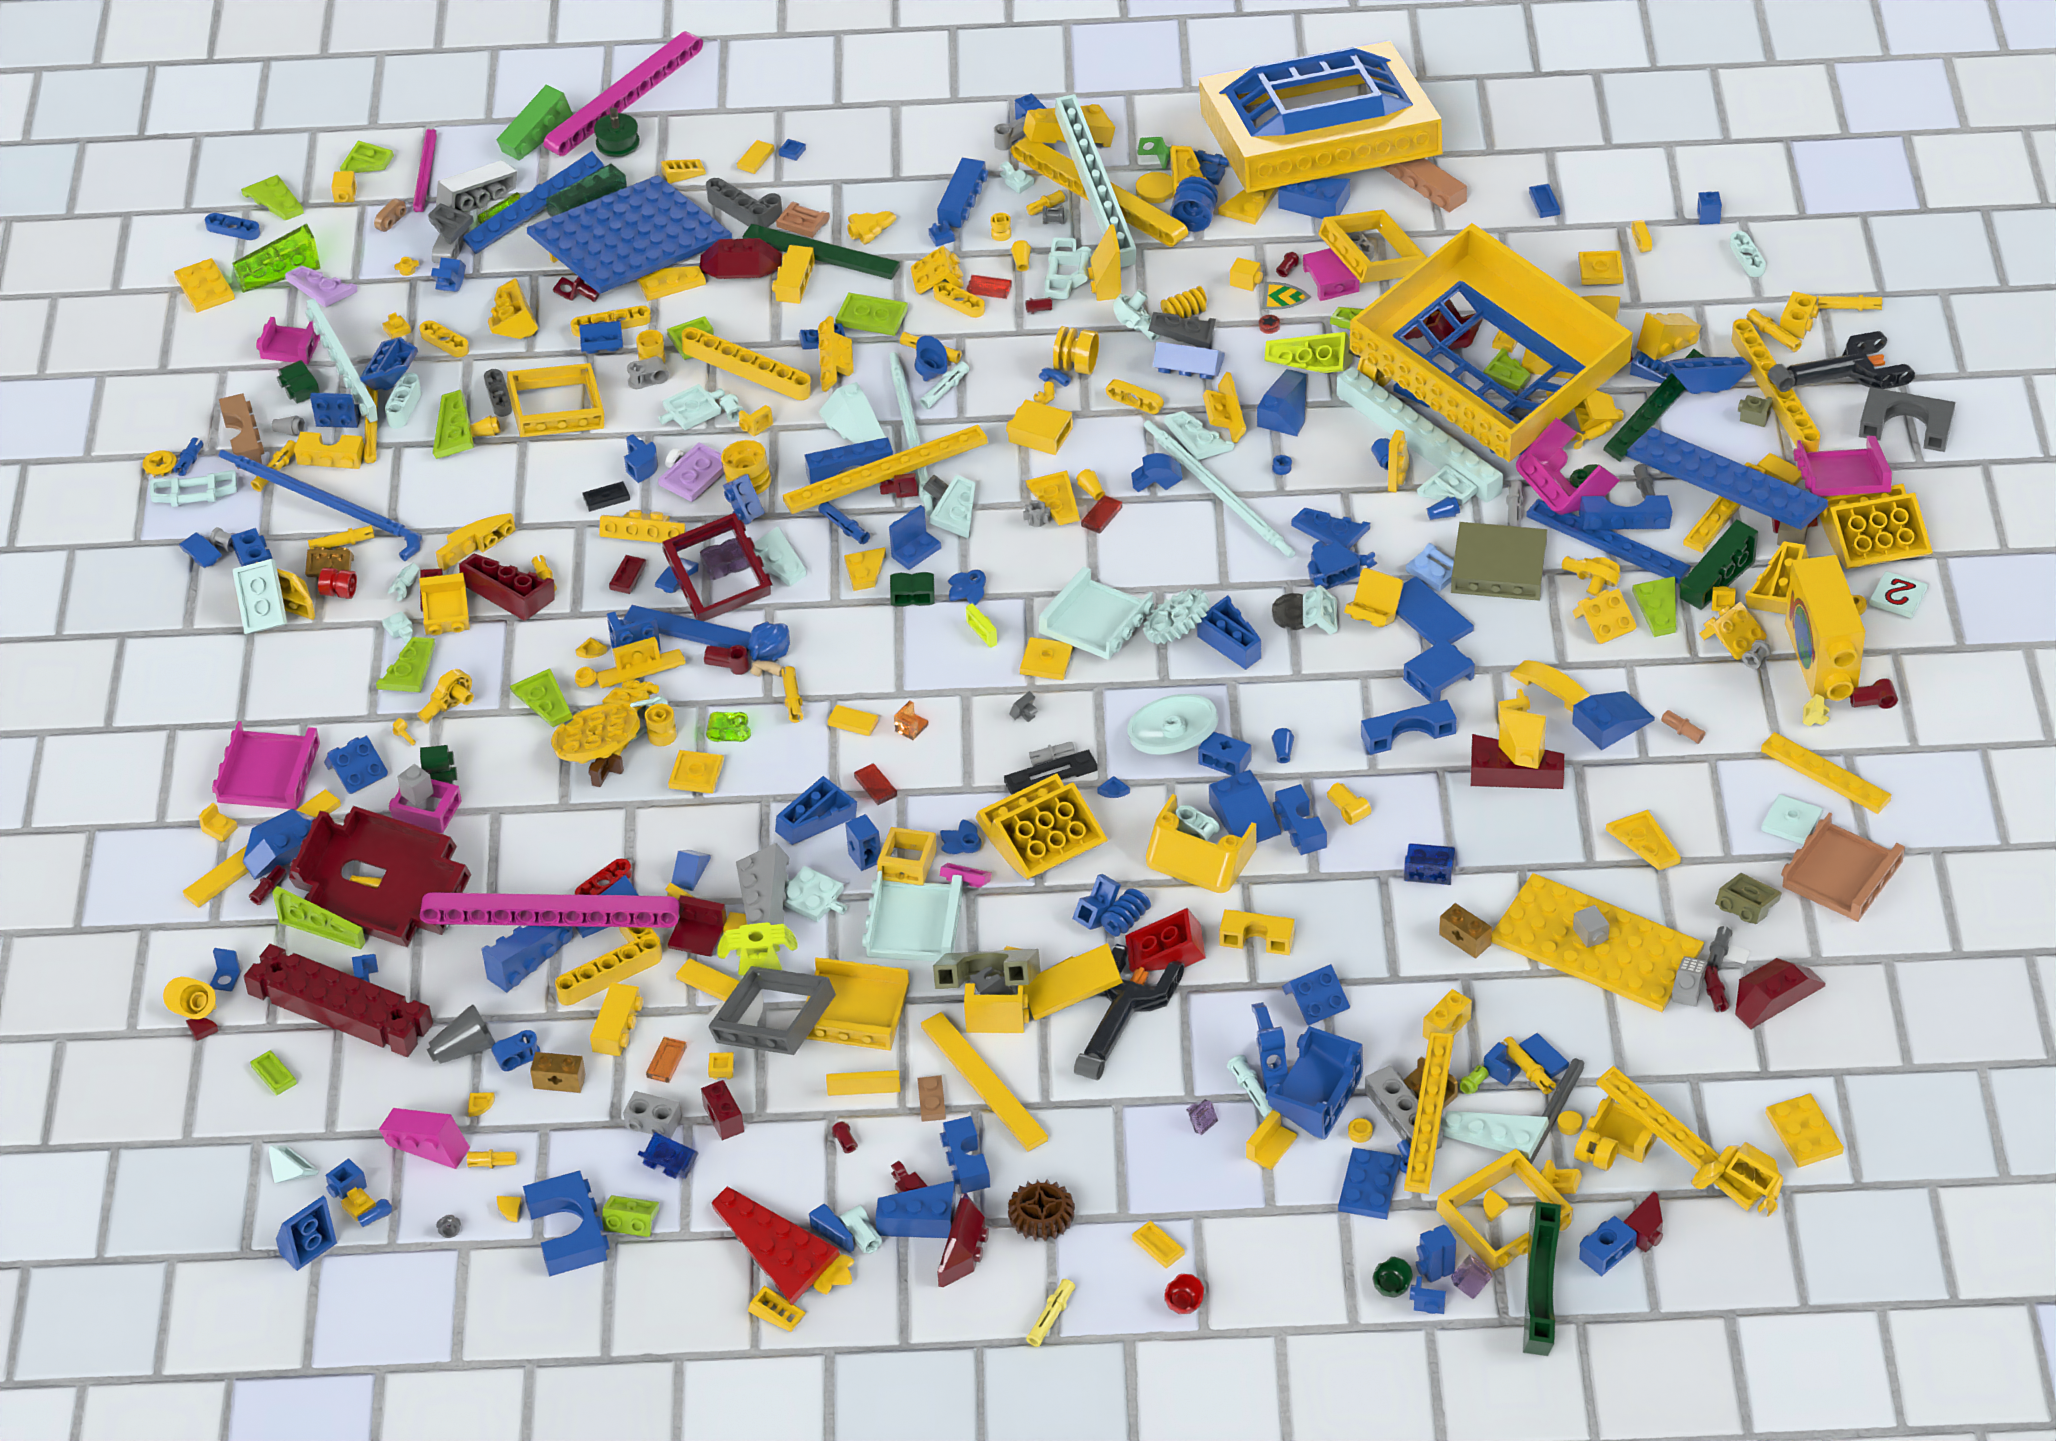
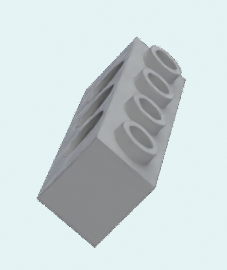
(1395, 1102)

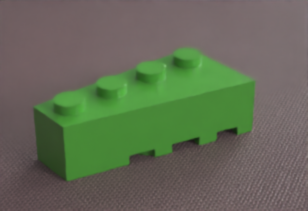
(535, 122)

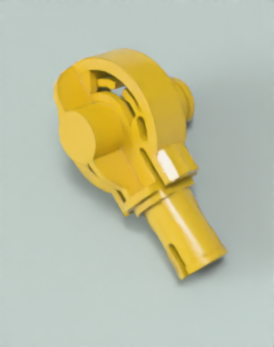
(1598, 569)
(448, 694)

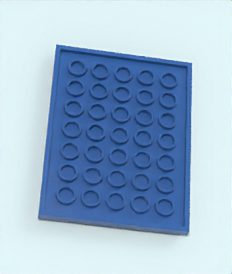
(628, 233)

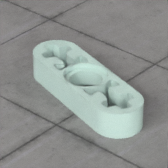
(1748, 246)

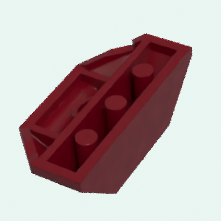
(740, 259)
(1773, 990)
(963, 1243)

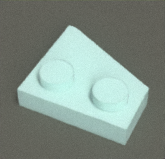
(1448, 483)

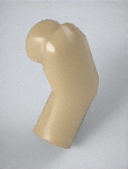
(768, 666)

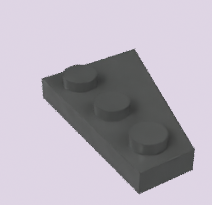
(1185, 330)

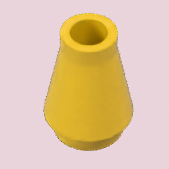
(1021, 254)
(486, 427)
(1089, 482)

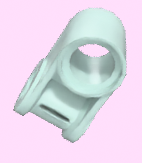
(1196, 823)

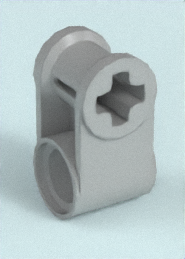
(648, 372)

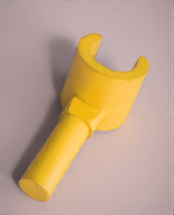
(399, 729)

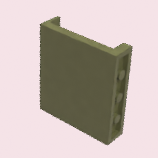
(1499, 561)

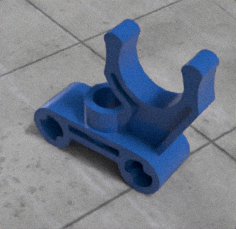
(1270, 1042)

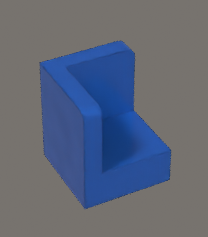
(1499, 1066)

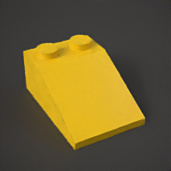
(1106, 267)

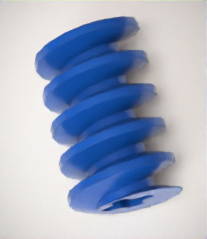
(1125, 912)

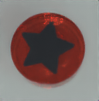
(1269, 324)

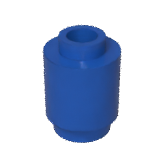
(1381, 451)

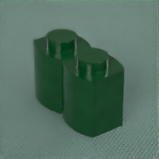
(297, 381)
(912, 589)
(438, 763)

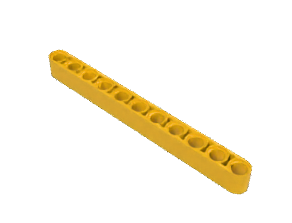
(1135, 210)

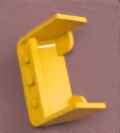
(1196, 859)

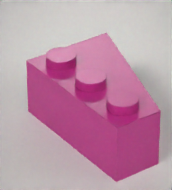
(425, 1135)

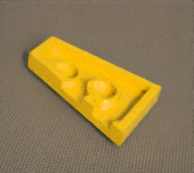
(1398, 461)

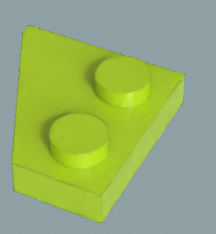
(1507, 371)

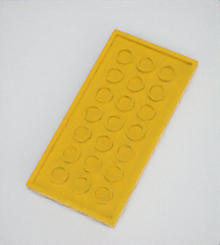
(1634, 962)

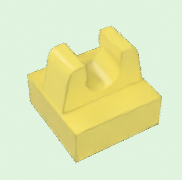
(1815, 711)

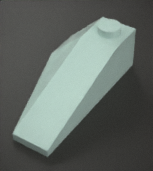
(851, 415)

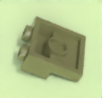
(1747, 898)

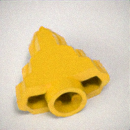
(869, 225)

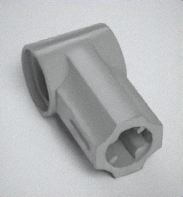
(1007, 133)

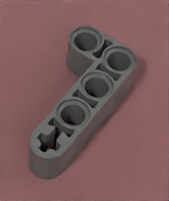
(742, 206)

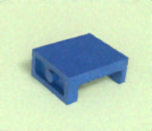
(1437, 670)

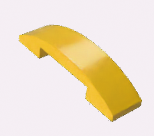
(1550, 680)

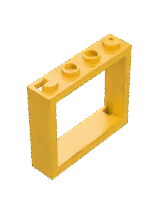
(1334, 231)
(556, 421)
(1481, 1181)

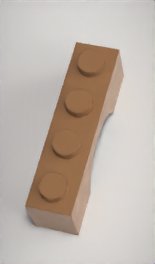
(237, 415)

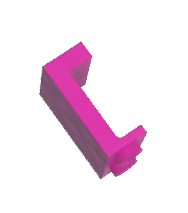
(1330, 274)
(287, 343)

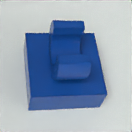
(941, 234)

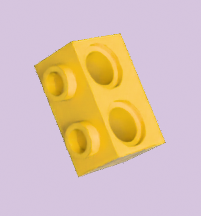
(1799, 314)

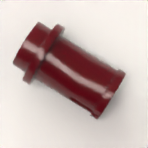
(1290, 260)
(1035, 305)
(842, 1133)

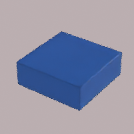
(792, 149)

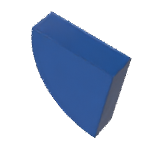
(1113, 788)

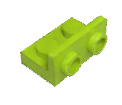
(629, 1215)

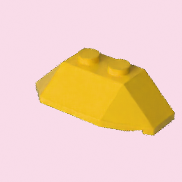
(295, 594)

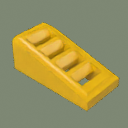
(681, 169)
(773, 1299)

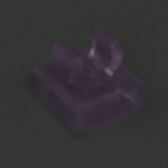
(1202, 1116)

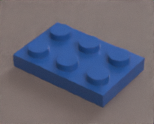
(1369, 1183)

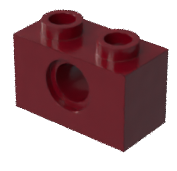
(722, 1110)

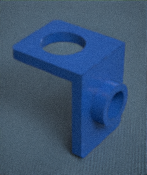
(227, 965)

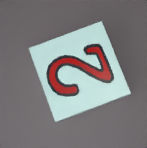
(1898, 594)

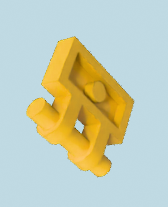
(631, 692)

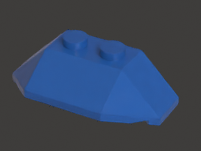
(388, 364)
(1708, 373)
(276, 842)

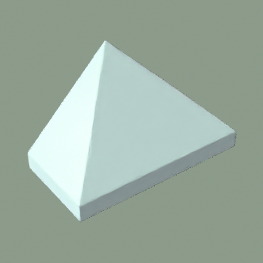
(288, 1164)

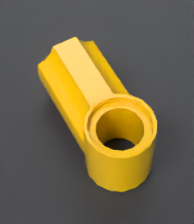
(1351, 807)

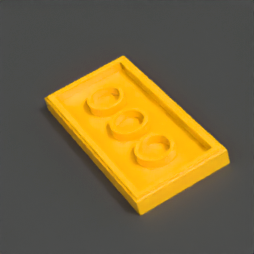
(1072, 981)

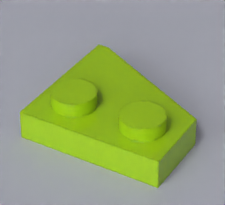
(367, 158)

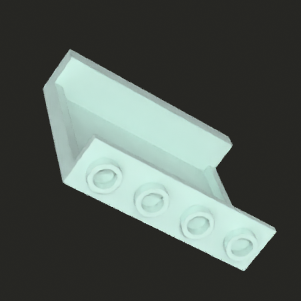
(1093, 615)
(912, 919)

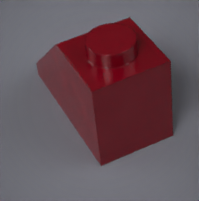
(1647, 1222)

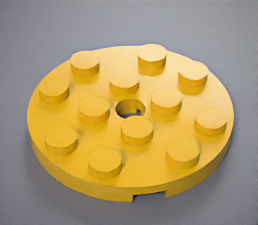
(595, 732)

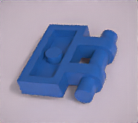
(1213, 172)

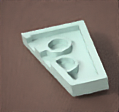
(1195, 438)
(955, 507)
(779, 557)

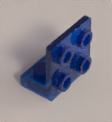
(1429, 864)

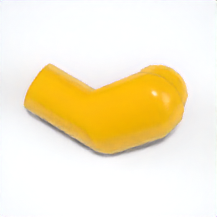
(1048, 394)

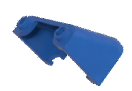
(1319, 1081)

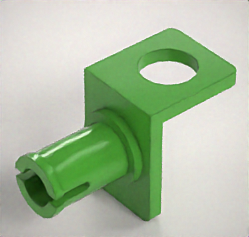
(1158, 149)

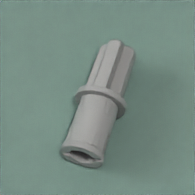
(1052, 753)

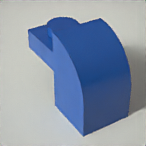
(449, 275)
(641, 460)
(1158, 469)
(1094, 906)

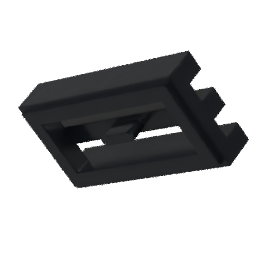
(606, 496)

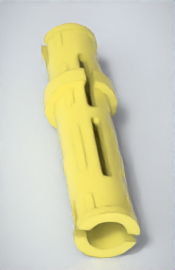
(1055, 1304)

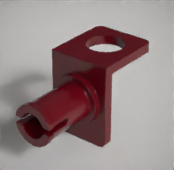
(578, 287)

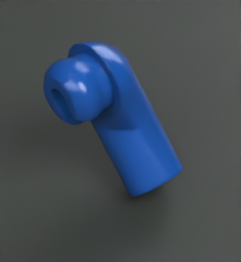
(1056, 374)
(412, 548)
(1404, 1147)

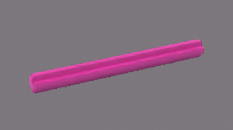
(424, 170)

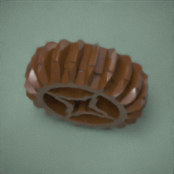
(1027, 1216)

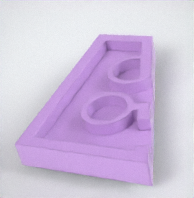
(315, 285)

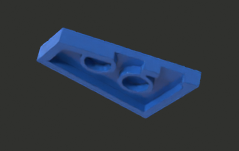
(1329, 529)

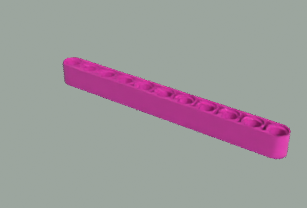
(623, 92)
(549, 910)

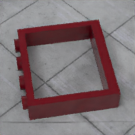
(703, 533)

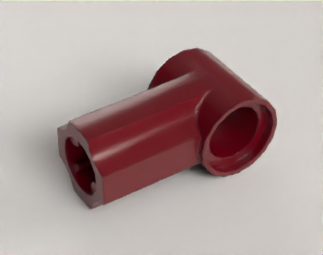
(733, 658)
(1880, 693)

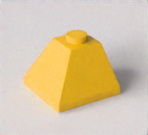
(1522, 737)

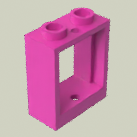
(436, 820)

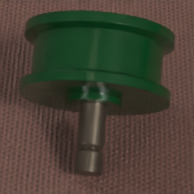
(616, 134)

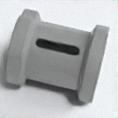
(221, 538)
(1756, 654)

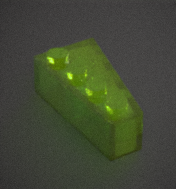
(277, 258)

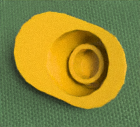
(189, 997)

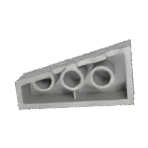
(476, 186)
(763, 884)

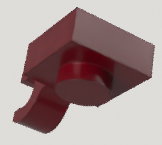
(903, 485)
(905, 1181)

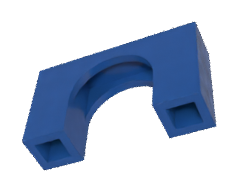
(570, 1195)

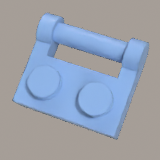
(1430, 571)

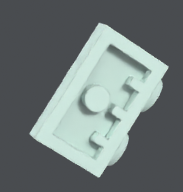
(1320, 608)

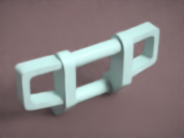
(1077, 257)
(175, 484)

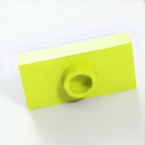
(981, 625)

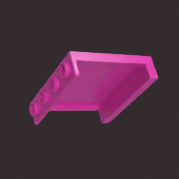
(1844, 470)
(265, 768)

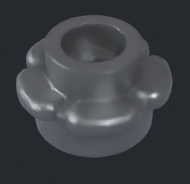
(446, 1230)

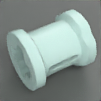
(730, 405)

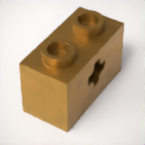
(1465, 930)
(557, 1072)

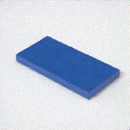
(1431, 614)

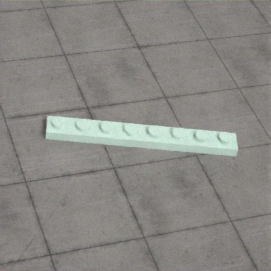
(342, 362)

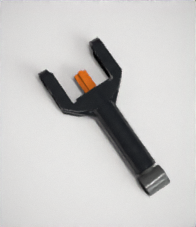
(1852, 364)
(1126, 999)

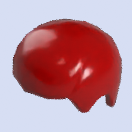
(1184, 1294)

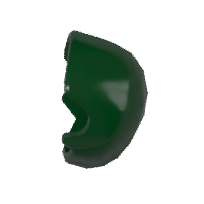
(1392, 1277)

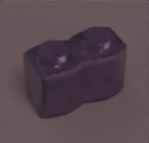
(723, 559)

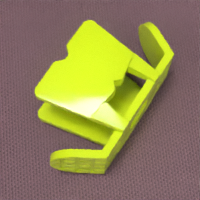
(757, 945)

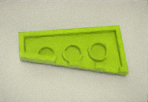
(315, 920)

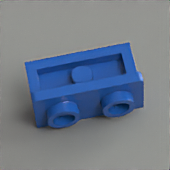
(601, 336)

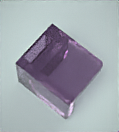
(1471, 1276)

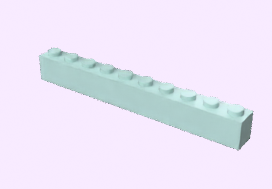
(1093, 175)
(1419, 432)

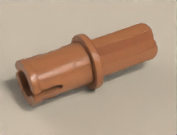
(1683, 726)

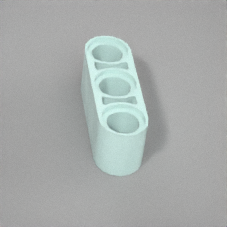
(403, 400)

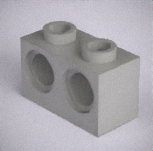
(652, 1114)

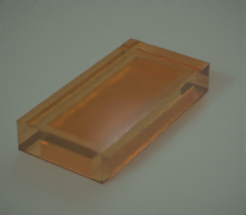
(666, 1059)

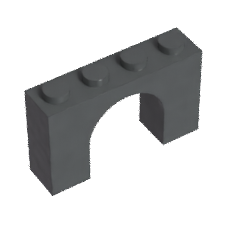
(1886, 404)

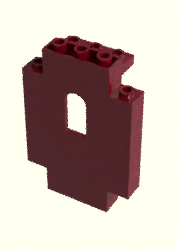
(414, 862)

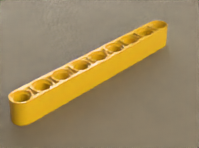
(1785, 404)

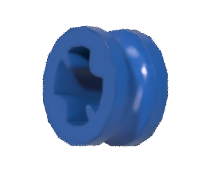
(1281, 469)

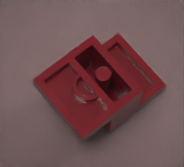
(1442, 328)

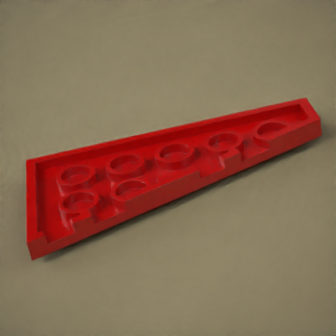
(778, 1246)

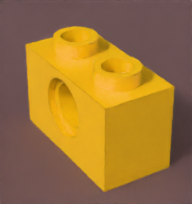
(1448, 1014)

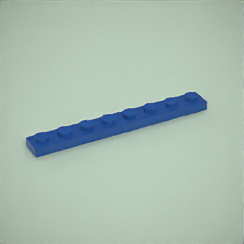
(530, 204)

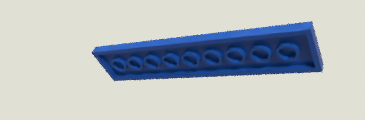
(1727, 478)

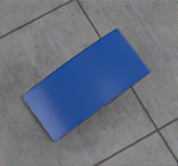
(810, 338)
(201, 550)
(667, 579)

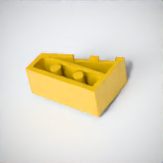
(1667, 334)

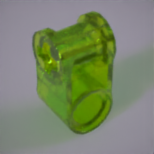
(726, 725)

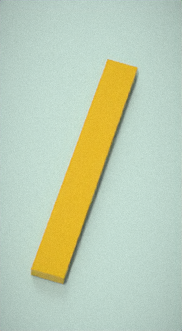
(233, 867)
(984, 1081)
(1429, 1113)
(1673, 1133)

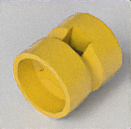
(650, 344)
(660, 724)
(1604, 1152)

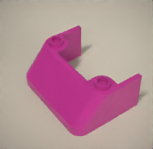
(1542, 465)

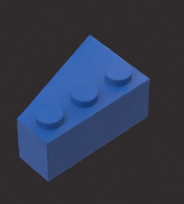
(1315, 197)
(1230, 634)
(815, 811)
(917, 1212)

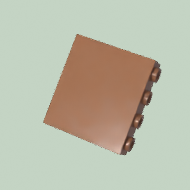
(1841, 869)

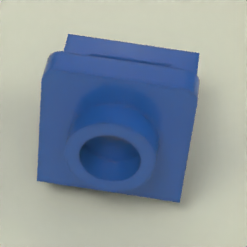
(1427, 1300)

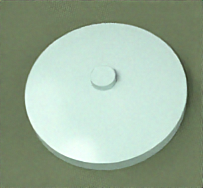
(1172, 724)

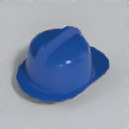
(930, 357)

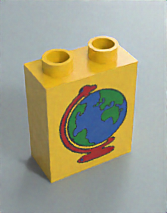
(1824, 627)

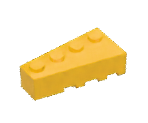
(1043, 125)

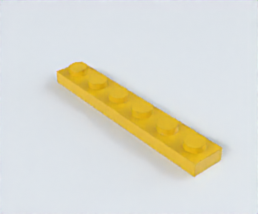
(1826, 773)

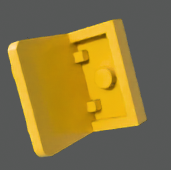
(936, 267)
(1375, 598)
(1606, 615)
(1735, 629)

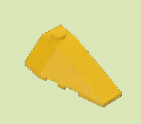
(512, 313)

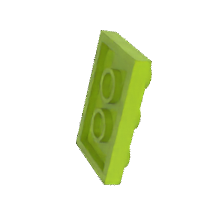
(871, 314)

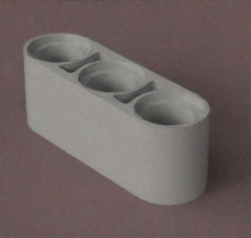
(445, 250)

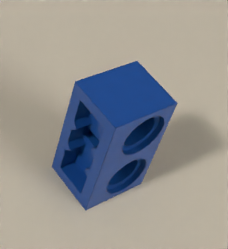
(250, 547)

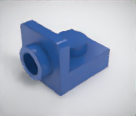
(364, 965)

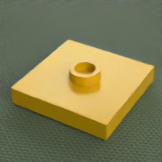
(1600, 267)
(1046, 658)
(696, 771)

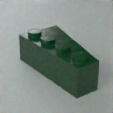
(1721, 564)

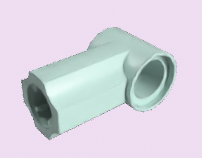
(859, 1226)

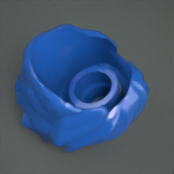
(769, 641)

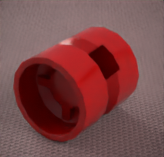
(335, 582)

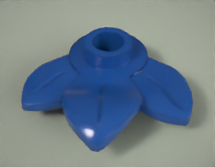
(965, 586)
(961, 840)

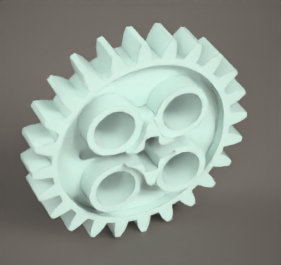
(1176, 616)

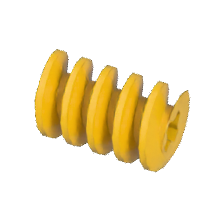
(1185, 302)

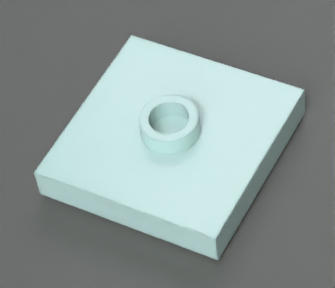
(1791, 819)

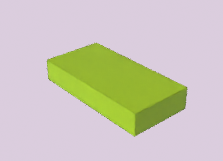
(273, 1072)

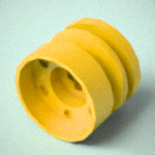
(1076, 350)
(747, 458)

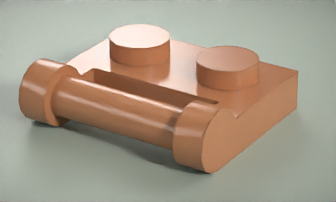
(802, 220)

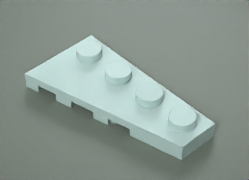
(1496, 1131)

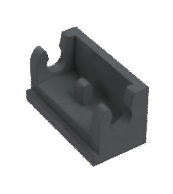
(992, 986)

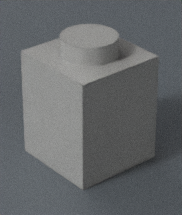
(415, 784)
(1591, 926)

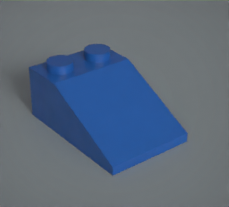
(1609, 717)
(1239, 803)
(306, 1234)

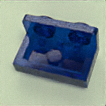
(669, 1155)

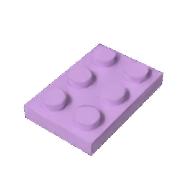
(693, 472)

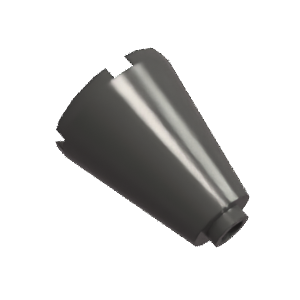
(461, 1038)

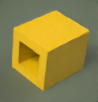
(1245, 274)

